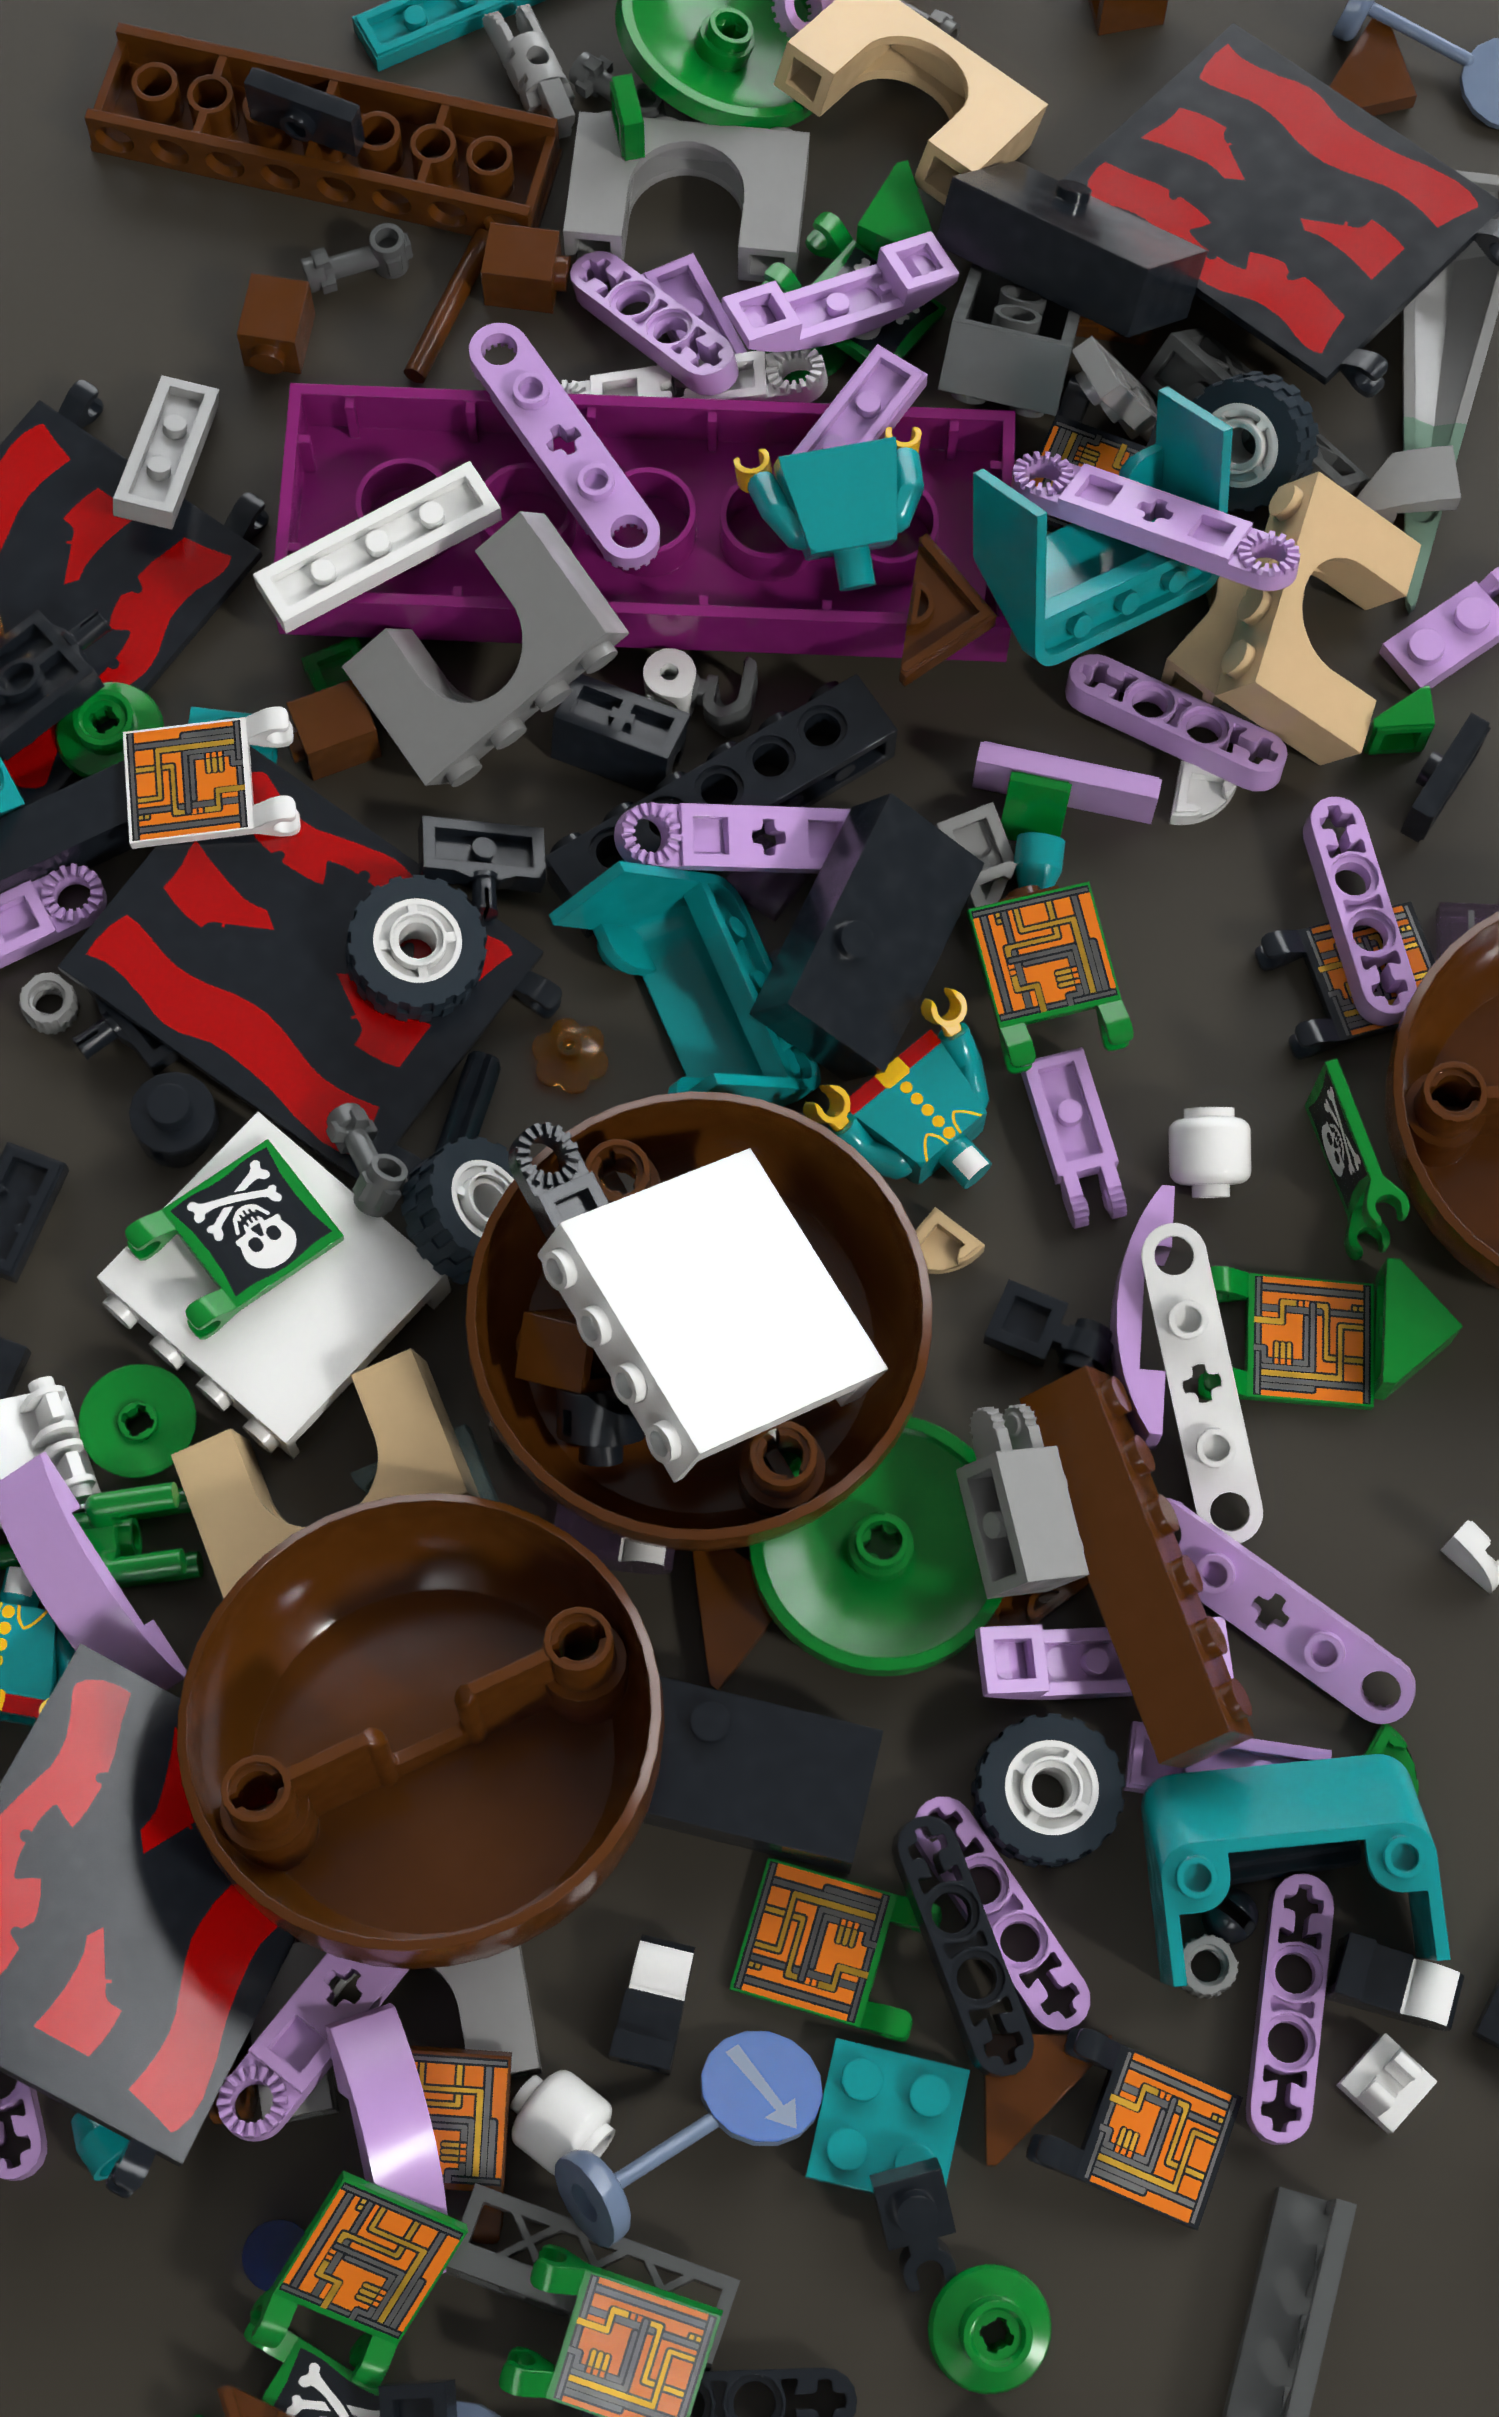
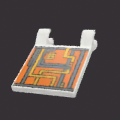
(198, 781)

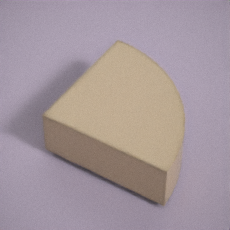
(946, 1244)

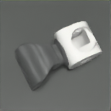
(673, 681)

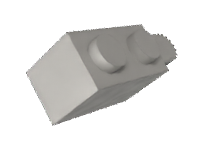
(1019, 1506)

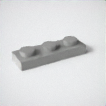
(1115, 390)
(166, 452)

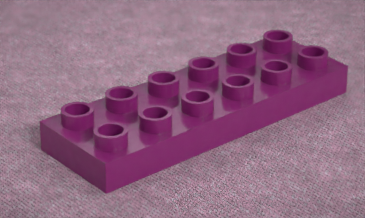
(719, 565)

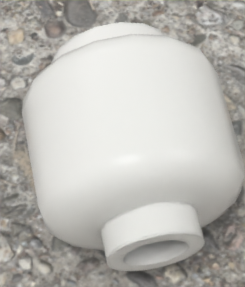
(1210, 1151)
(560, 2118)

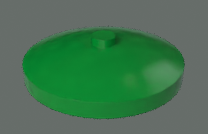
(711, 58)
(886, 1573)

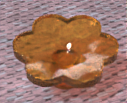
(572, 1067)

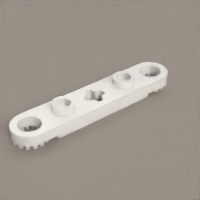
(758, 379)
(1190, 1335)

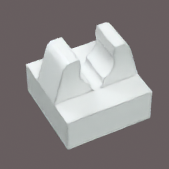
(1386, 2083)

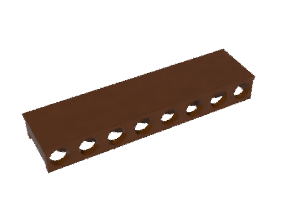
(423, 151)

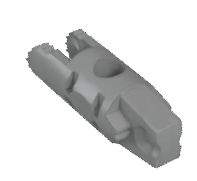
(532, 67)

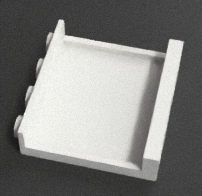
(709, 1310)
(306, 1336)

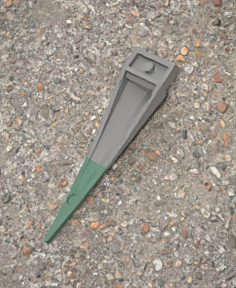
(1442, 361)

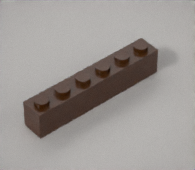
(1139, 1572)

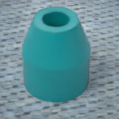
(1038, 859)
(96, 2146)

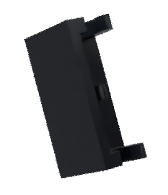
(618, 734)

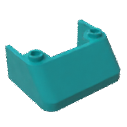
(1080, 585)
(703, 973)
(1206, 1814)

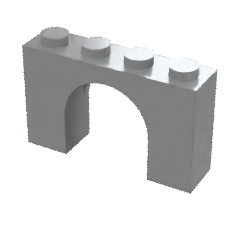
(755, 165)
(563, 634)
(490, 2002)

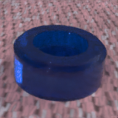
(269, 2250)

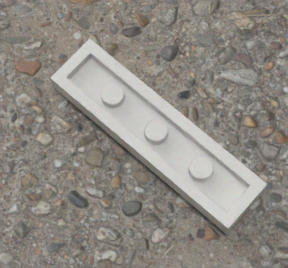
(377, 547)

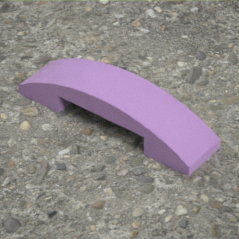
(845, 305)
(1143, 1386)
(73, 1577)
(1054, 1663)
(387, 2105)

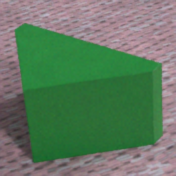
(894, 212)
(1408, 1327)

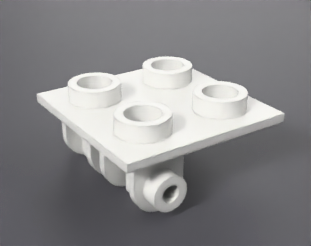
(45, 1424)

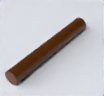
(447, 309)

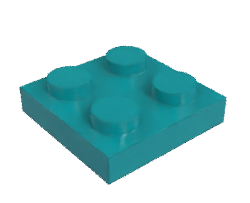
(884, 2114)

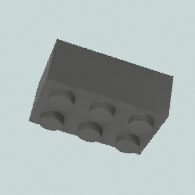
(1008, 346)

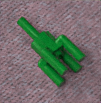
(116, 1535)

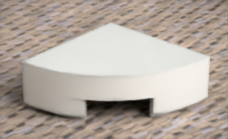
(1198, 795)
(1469, 1553)

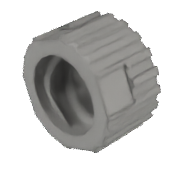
(44, 985)
(1227, 1962)

